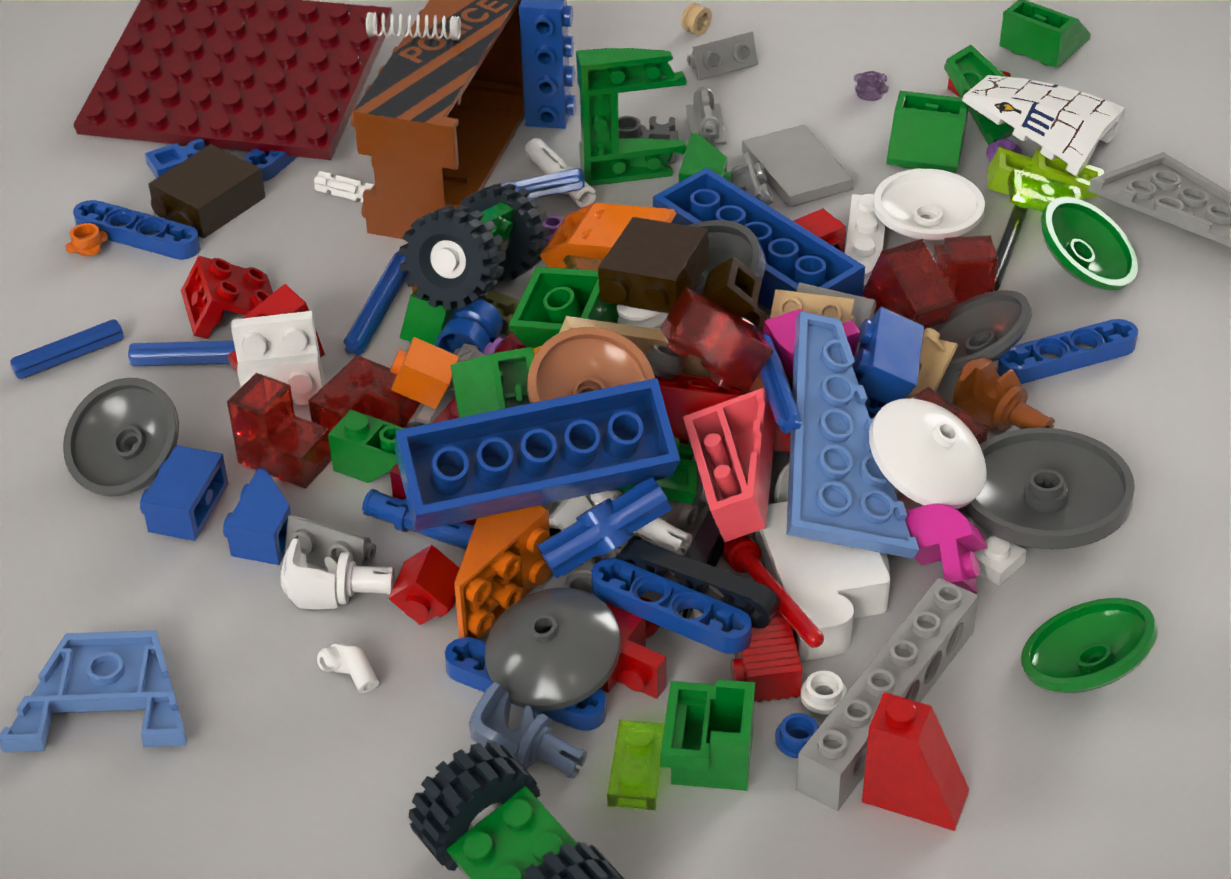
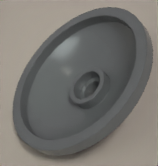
(985, 326)
(107, 427)
(559, 665)

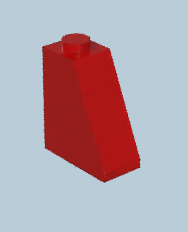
(912, 764)

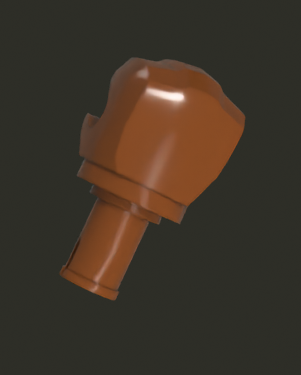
(995, 399)

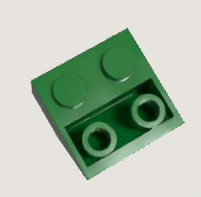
(1041, 33)
(927, 131)
(492, 381)

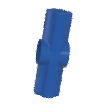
(604, 527)

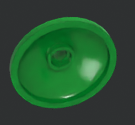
(1088, 244)
(1089, 645)

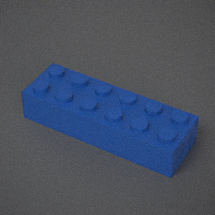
(789, 249)
(535, 454)

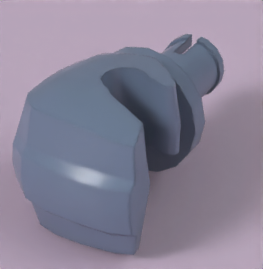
(529, 742)

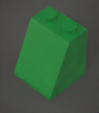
(552, 297)

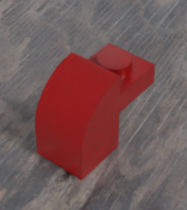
(637, 665)

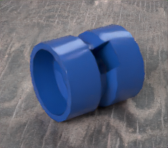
(472, 325)

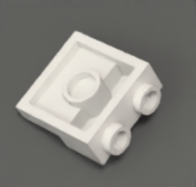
(280, 349)

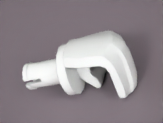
(328, 589)

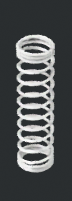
(372, 23)

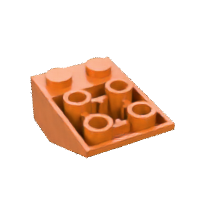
(594, 230)
(500, 567)

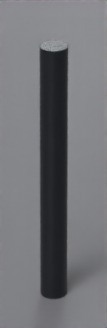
(1008, 242)

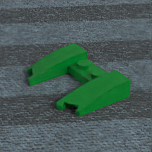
(600, 78)

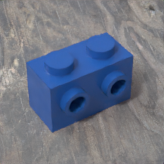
(888, 356)
(184, 492)

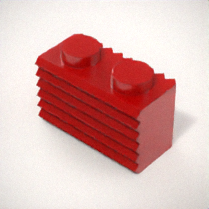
(770, 662)

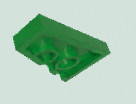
(965, 71)

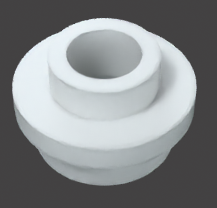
(822, 692)

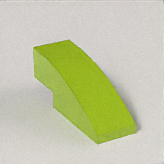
(1006, 160)

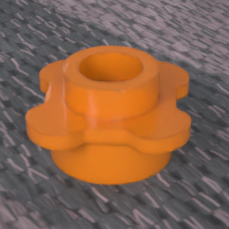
(86, 239)

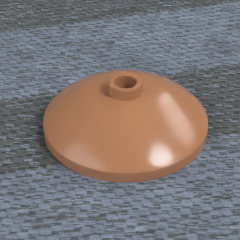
(585, 362)

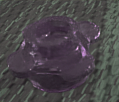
(870, 85)

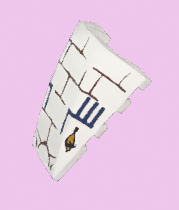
(1052, 115)

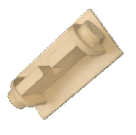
(823, 305)
(933, 360)

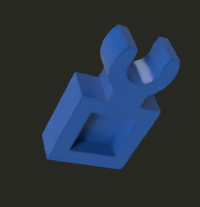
(168, 157)

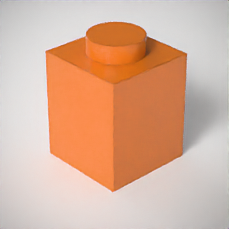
(422, 372)

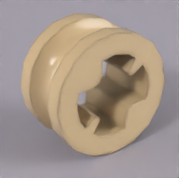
(696, 19)

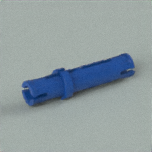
(397, 513)

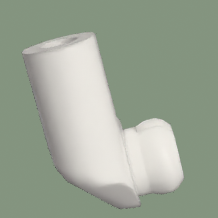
(349, 660)

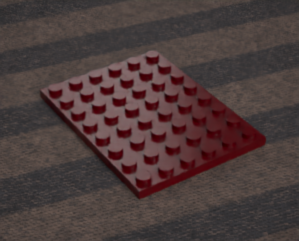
(236, 75)

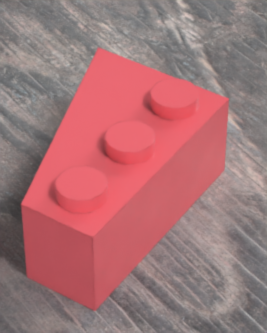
(735, 460)

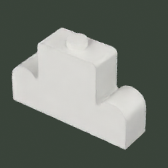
(825, 581)

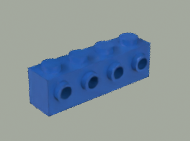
(546, 62)

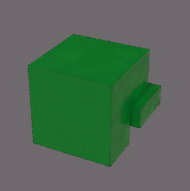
(709, 734)

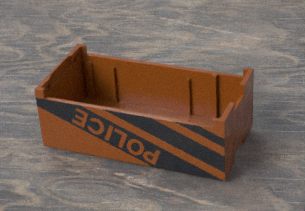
(440, 113)

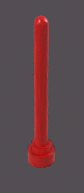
(744, 557)

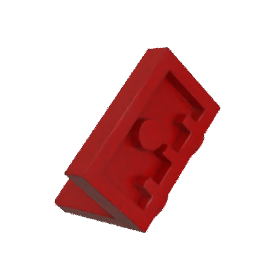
(220, 286)

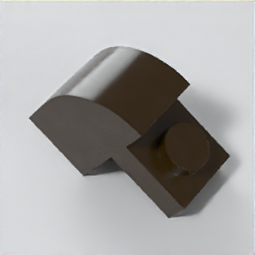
(737, 290)

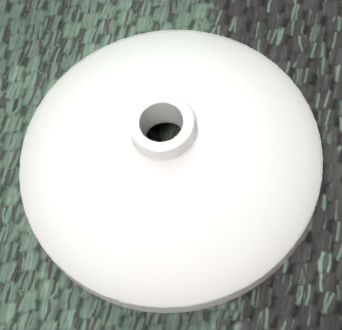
(929, 204)
(927, 453)

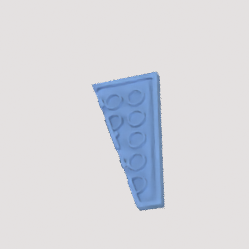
(833, 477)

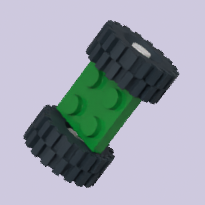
(473, 247)
(491, 825)

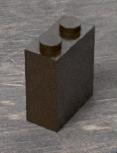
(207, 190)
(653, 264)

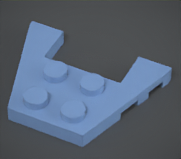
(100, 675)

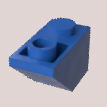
(259, 521)

